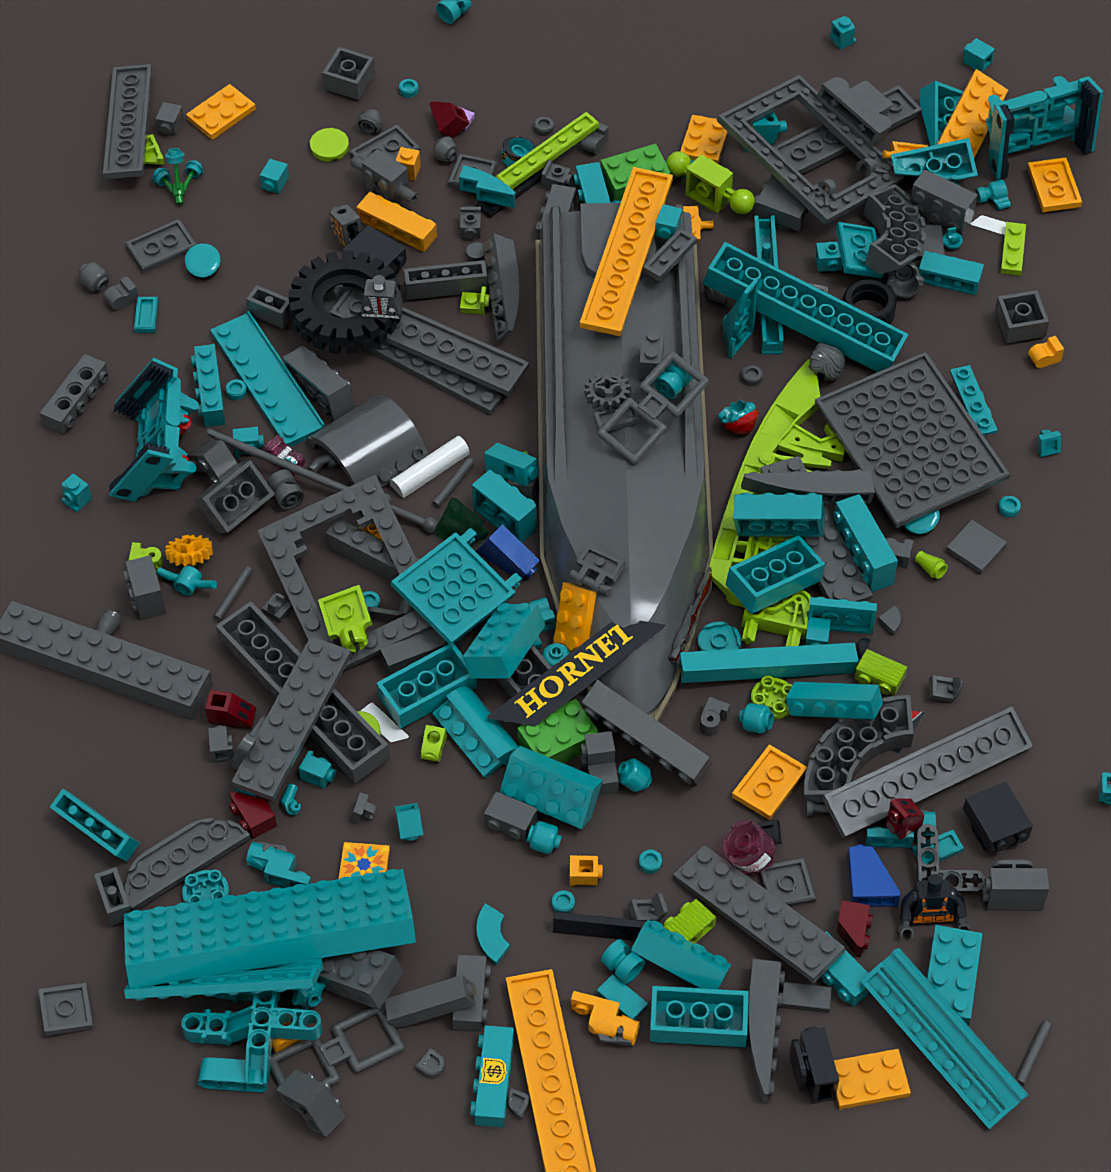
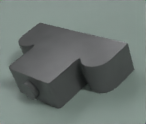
(858, 107)

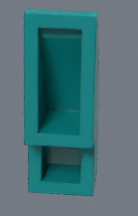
(486, 187)

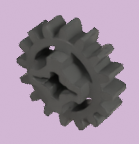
(607, 391)

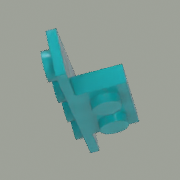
(973, 399)

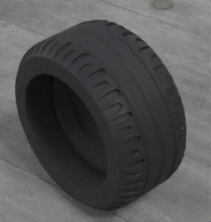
(874, 291)

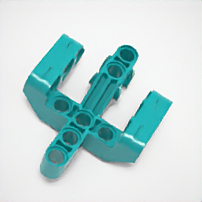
(254, 1072)

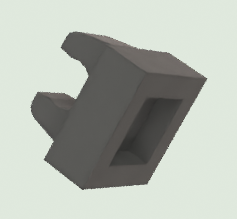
(277, 607)
(362, 809)

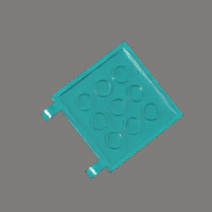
(454, 587)

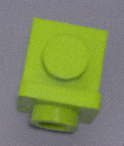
(474, 302)

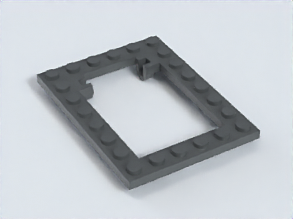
(824, 205)
(368, 506)

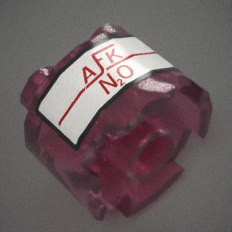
(749, 847)

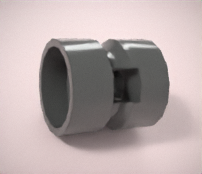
(286, 490)

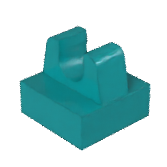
(1049, 442)

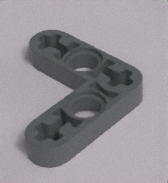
(245, 745)
(920, 840)

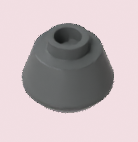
(370, 121)
(445, 150)

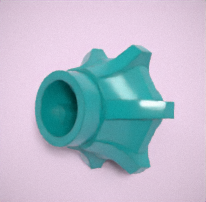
(309, 997)

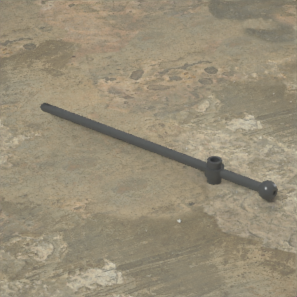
(429, 524)

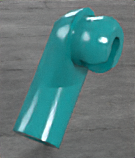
(288, 801)

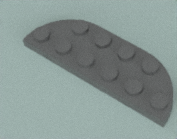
(179, 856)

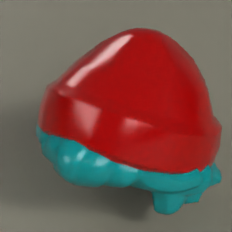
(739, 417)

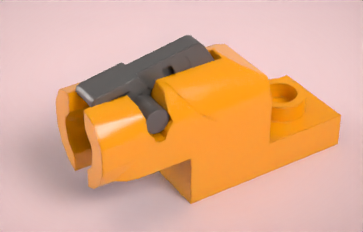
(606, 1019)

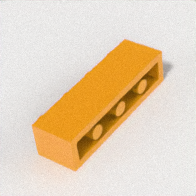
(397, 221)

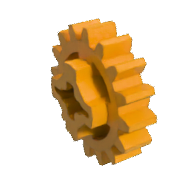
(188, 550)

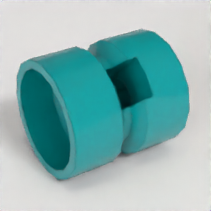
(451, 10)
(672, 381)
(626, 964)

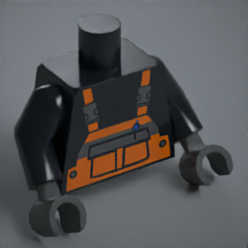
(932, 903)

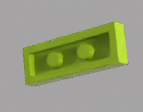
(1013, 248)

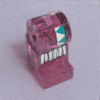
(282, 450)

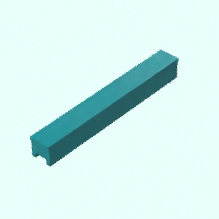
(766, 250)
(771, 661)

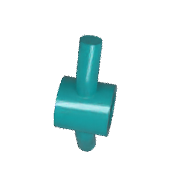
(187, 580)

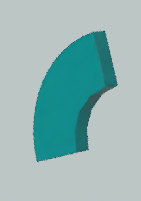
(489, 934)

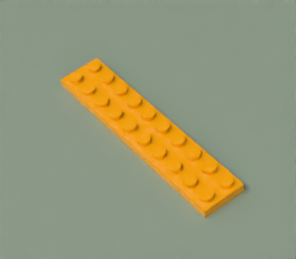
(626, 252)
(550, 1073)

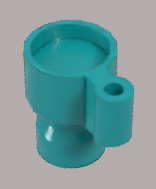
(996, 192)

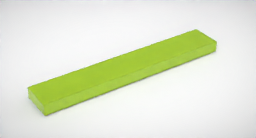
(548, 150)

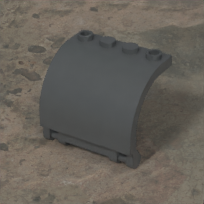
(372, 441)

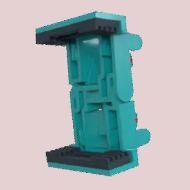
(1042, 119)
(157, 432)

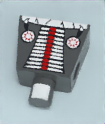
(381, 298)

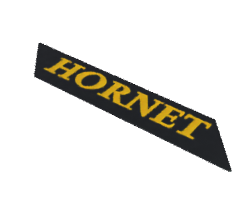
(575, 672)

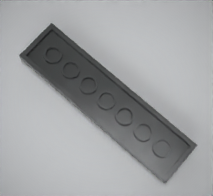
(128, 121)
(821, 145)
(841, 574)
(291, 718)
(759, 913)

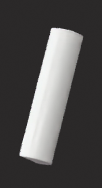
(430, 467)

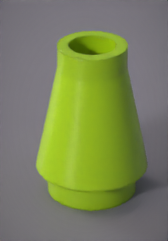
(932, 565)

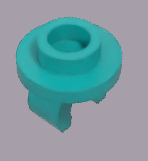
(952, 239)

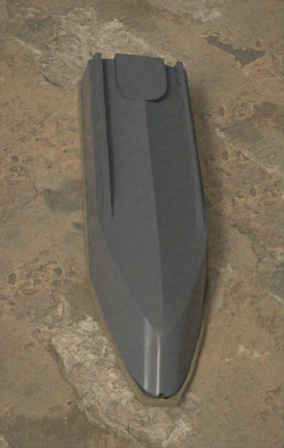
(590, 493)

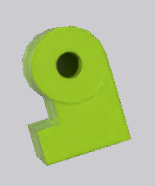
(138, 552)
(433, 743)

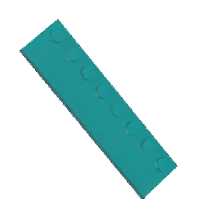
(267, 379)
(296, 975)
(944, 1038)

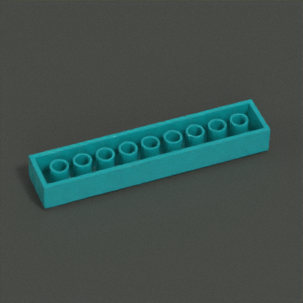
(806, 308)

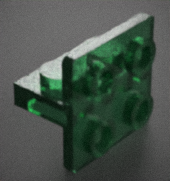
(459, 519)

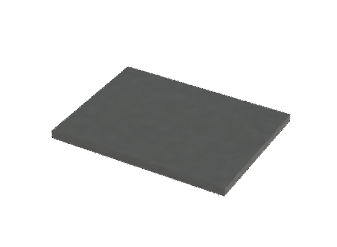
(912, 439)

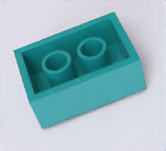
(504, 505)

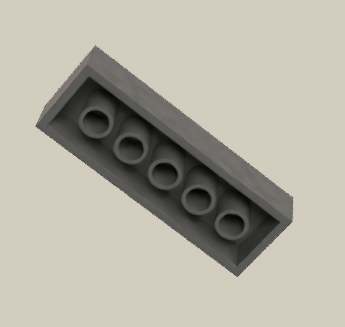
(647, 732)

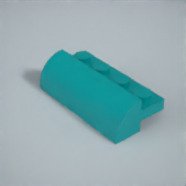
(479, 737)

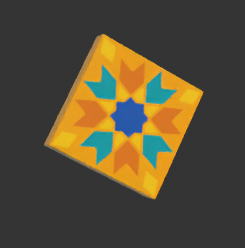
(363, 859)

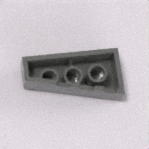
(320, 382)

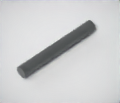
(453, 482)
(232, 593)
(1033, 1052)

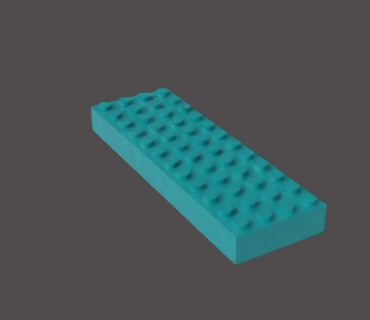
(267, 928)

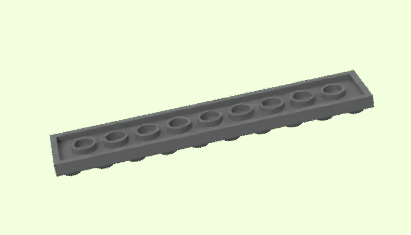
(445, 346)
(927, 771)

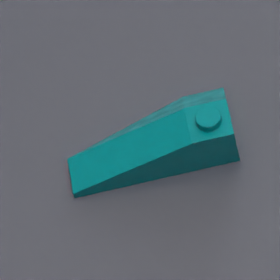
(937, 106)
(948, 160)
(740, 321)

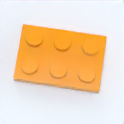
(220, 111)
(704, 137)
(1054, 184)
(574, 615)
(769, 782)
(871, 1079)

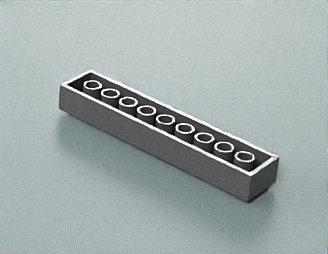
(270, 659)
(104, 660)

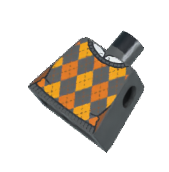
(344, 220)

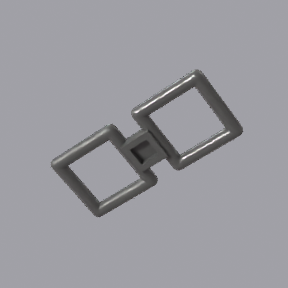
(653, 407)
(339, 1050)

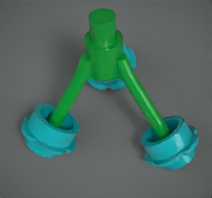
(162, 177)

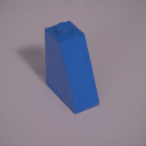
(508, 553)
(869, 879)

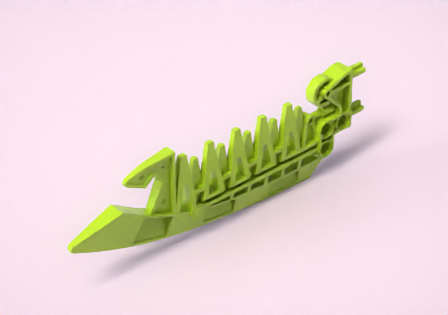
(776, 433)

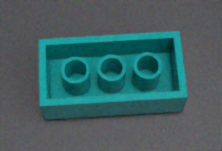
(779, 515)
(865, 543)
(775, 574)
(504, 641)
(424, 685)
(551, 787)
(955, 967)
(699, 1016)

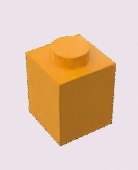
(410, 159)

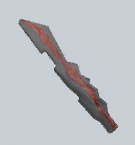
(691, 617)

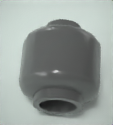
(93, 277)

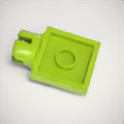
(347, 617)

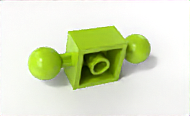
(710, 183)

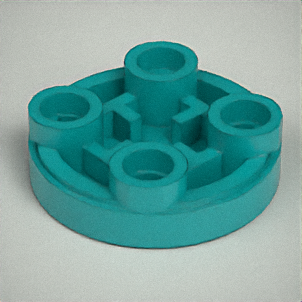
(204, 885)

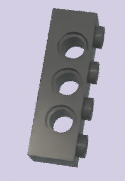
(74, 394)

